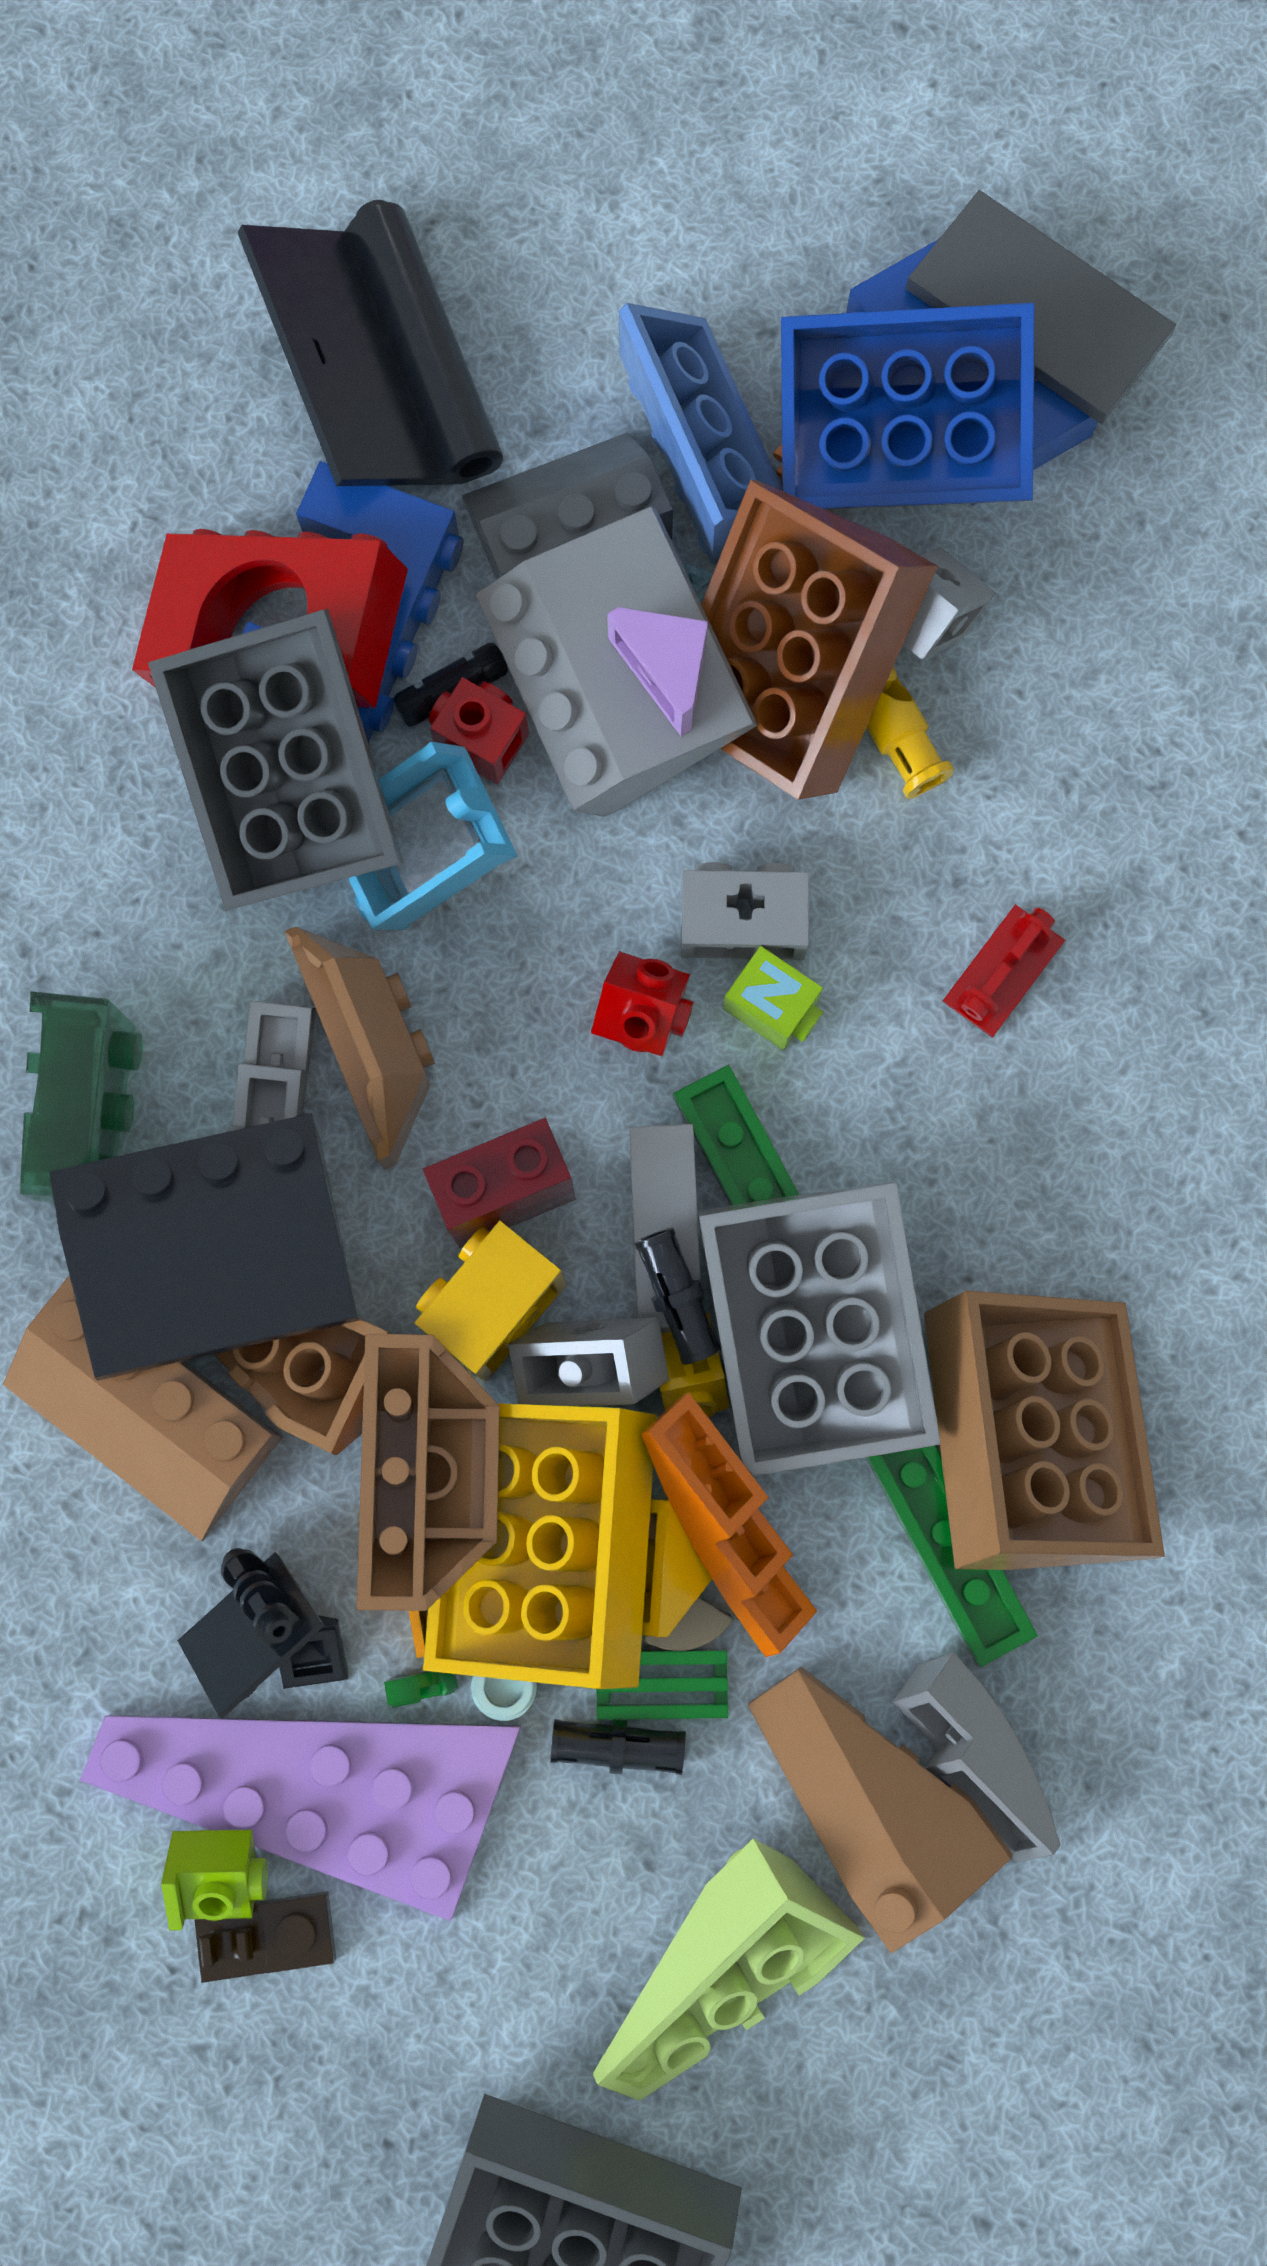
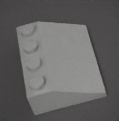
(581, 694)
(819, 1328)

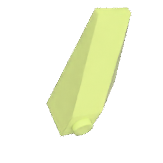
(740, 1943)

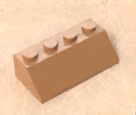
(154, 1428)

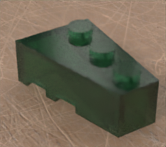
(78, 1088)

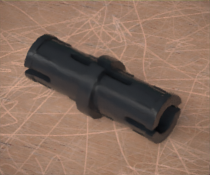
(677, 1296)
(618, 1746)

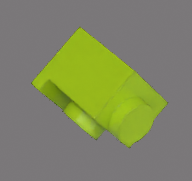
(212, 1876)

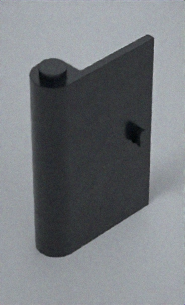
(373, 351)

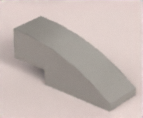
(662, 1199)
(979, 1753)

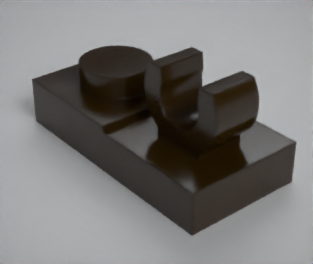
(277, 1938)

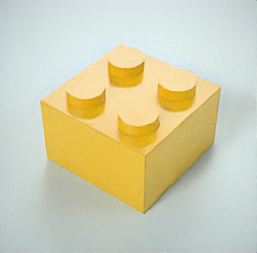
(489, 1299)

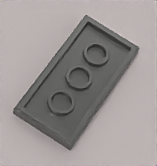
(1088, 329)

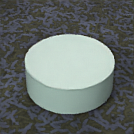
(502, 1697)

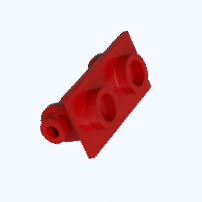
(1005, 969)

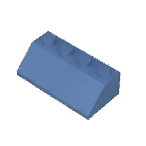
(694, 416)

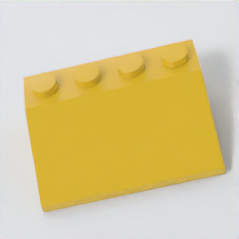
(569, 1560)

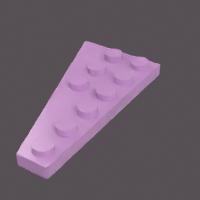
(347, 1798)

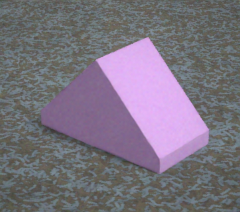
(664, 656)

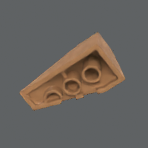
(308, 1382)
(887, 1823)

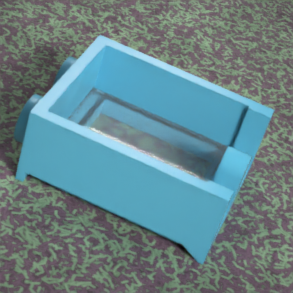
(443, 834)

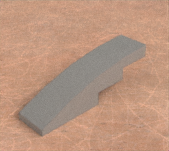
(275, 1064)

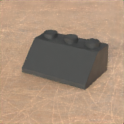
(565, 501)

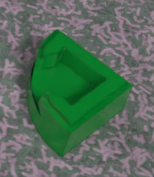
(417, 1686)

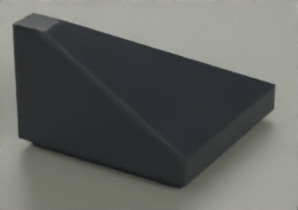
(321, 1649)

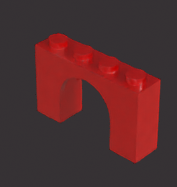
(213, 579)

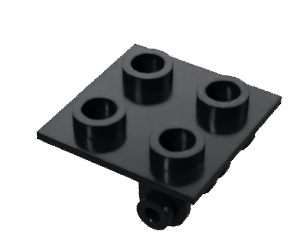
(249, 1629)

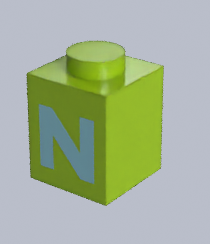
(774, 999)

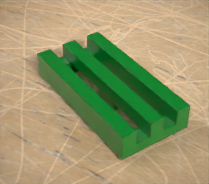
(718, 1684)

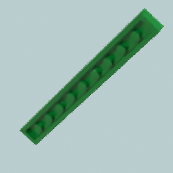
(913, 1479)

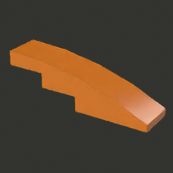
(722, 1520)

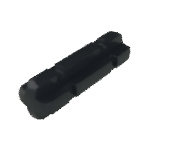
(485, 665)

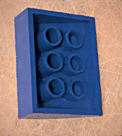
(909, 406)

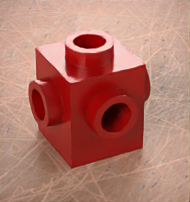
(481, 722)
(642, 1004)

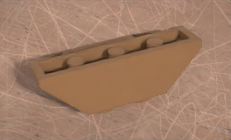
(368, 1037)
(423, 1473)

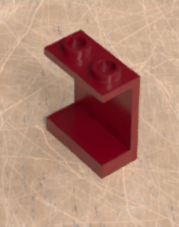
(501, 1181)

